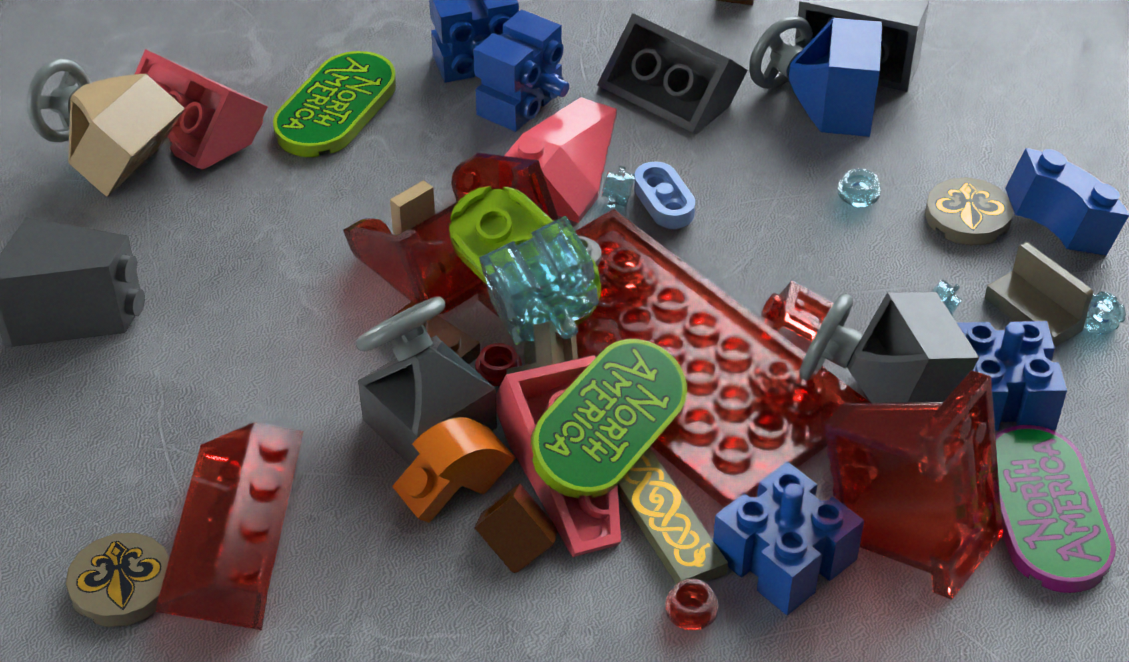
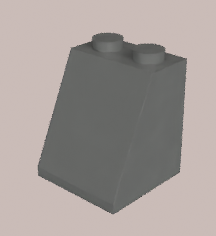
(66, 284)

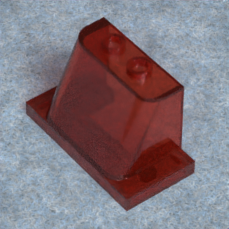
(922, 479)

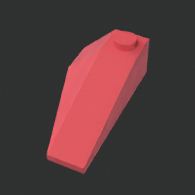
(214, 116)
(571, 153)
(521, 400)

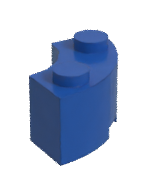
(1066, 201)

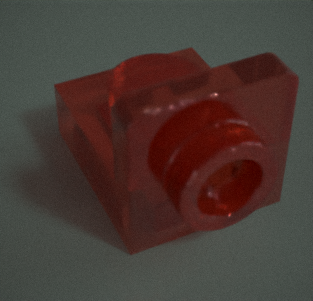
(796, 310)

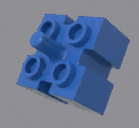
(461, 28)
(519, 70)
(1023, 378)
(787, 537)

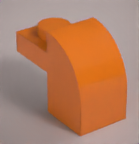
(450, 457)

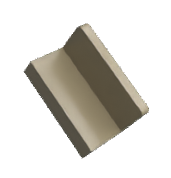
(1042, 292)

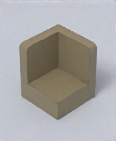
(546, 348)

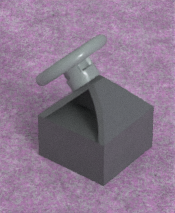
(904, 355)
(422, 383)

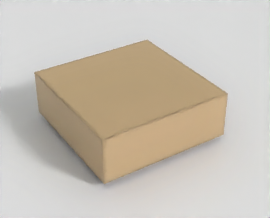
(412, 207)

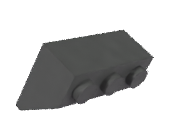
(671, 75)

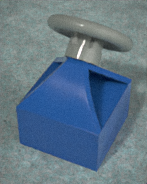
(830, 73)

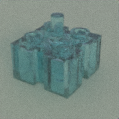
(541, 281)

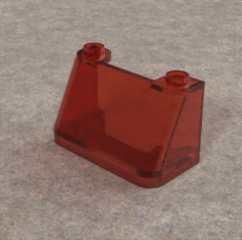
(422, 259)

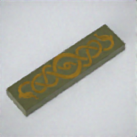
(670, 522)

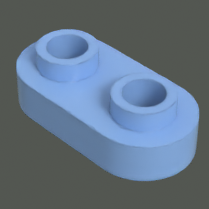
(664, 195)

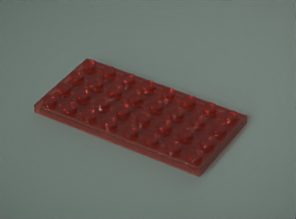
(725, 431)

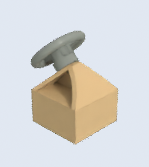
(108, 122)

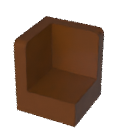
(516, 528)

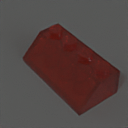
(232, 527)

